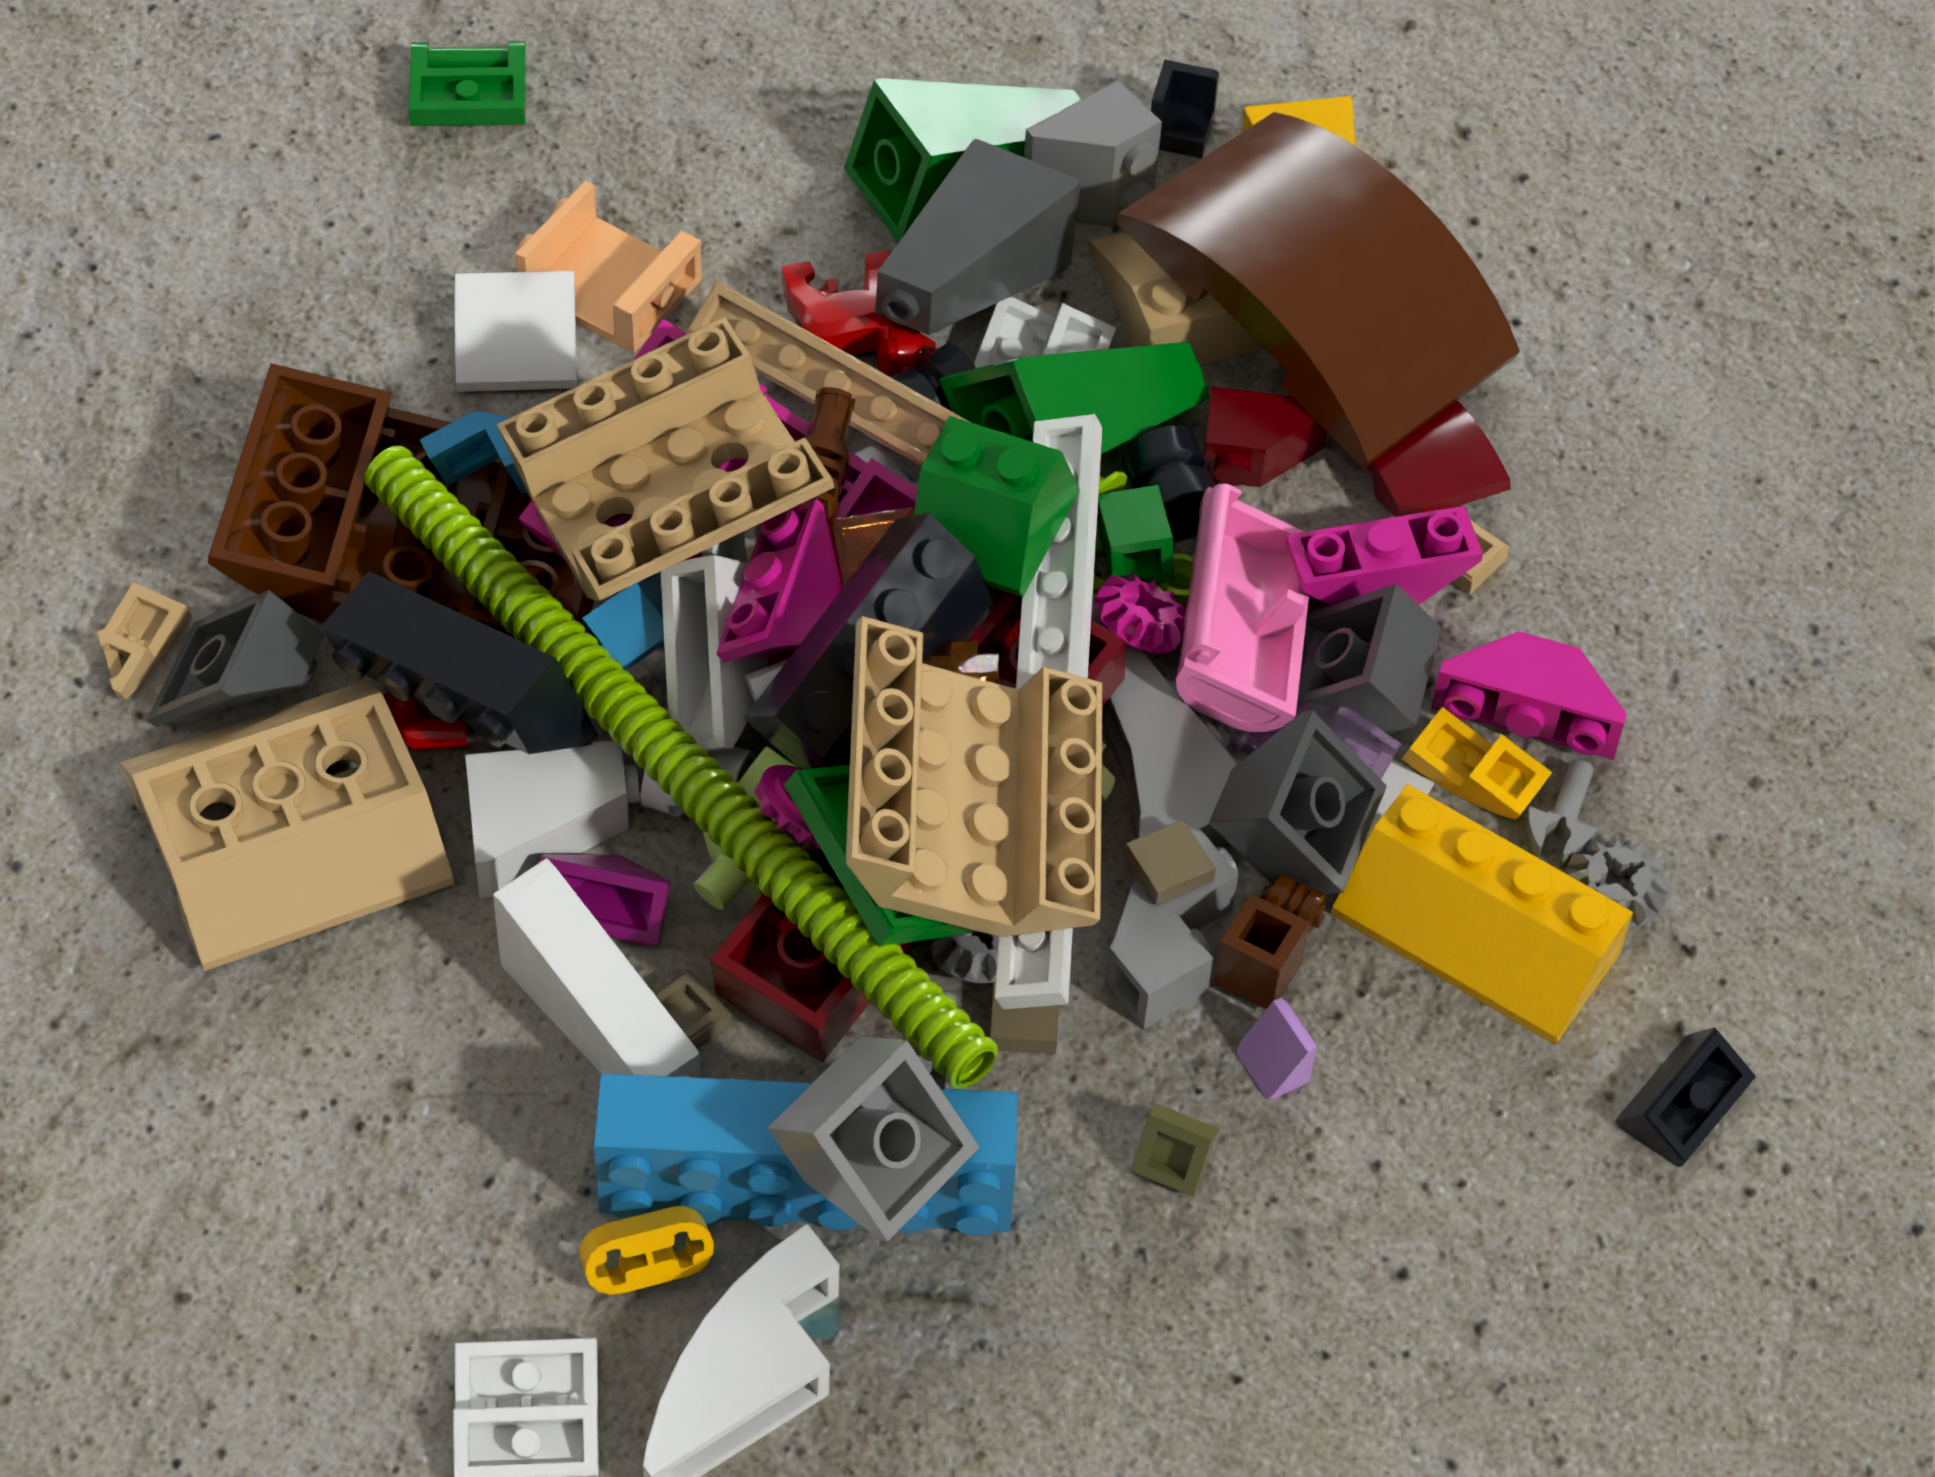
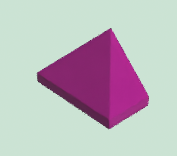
(618, 893)

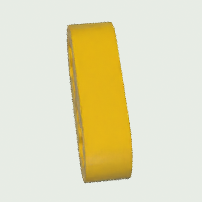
(646, 1250)

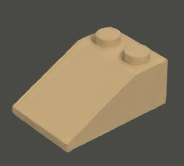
(1158, 309)

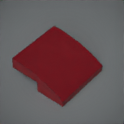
(1439, 466)

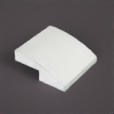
(515, 331)
(1023, 331)
(526, 1408)

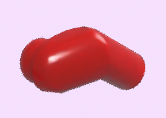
(423, 732)

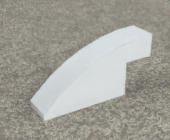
(696, 600)
(746, 1362)

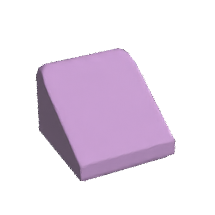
(1278, 1051)

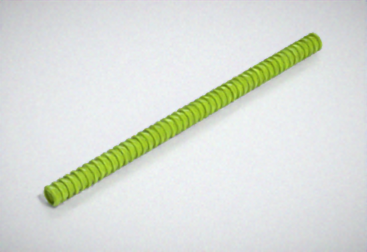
(685, 771)

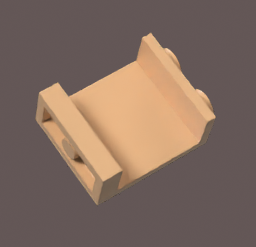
(619, 279)

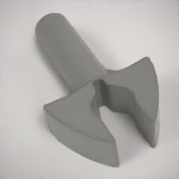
(1564, 816)

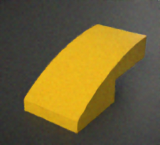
(1466, 764)

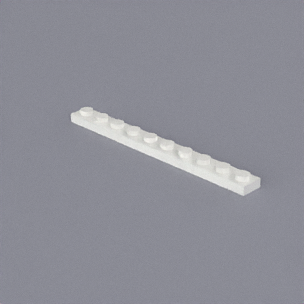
(1056, 635)

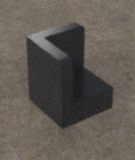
(1185, 106)

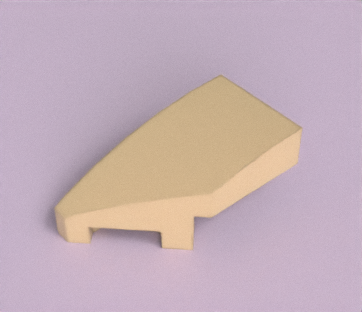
(140, 636)

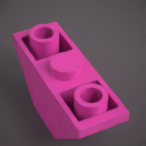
(1411, 550)
(783, 586)
(1534, 692)

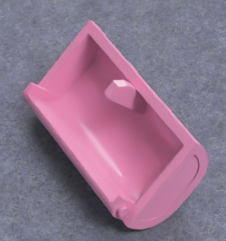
(1242, 617)

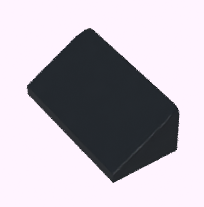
(1687, 1096)

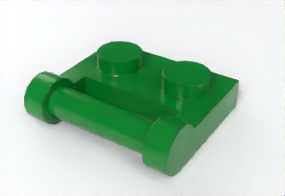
(468, 85)

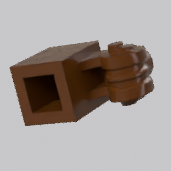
(1268, 941)

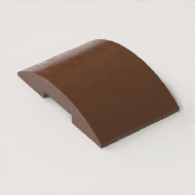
(1330, 277)
(314, 529)

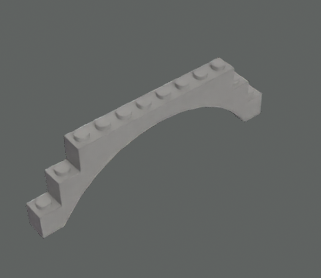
(1171, 774)

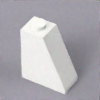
(544, 806)

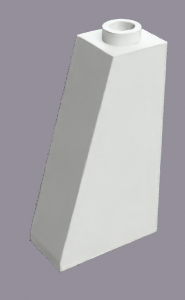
(585, 981)

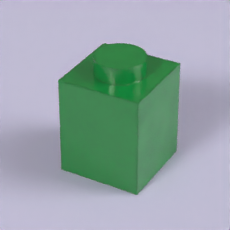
(1136, 534)

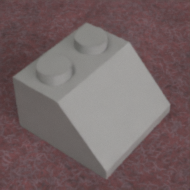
(1106, 144)
(875, 1135)

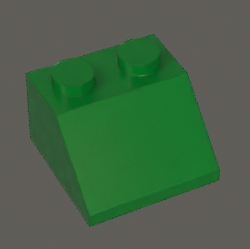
(997, 498)

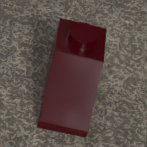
(1257, 436)

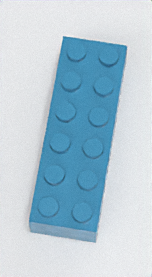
(711, 1151)

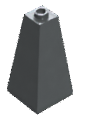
(979, 239)

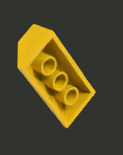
(1482, 914)

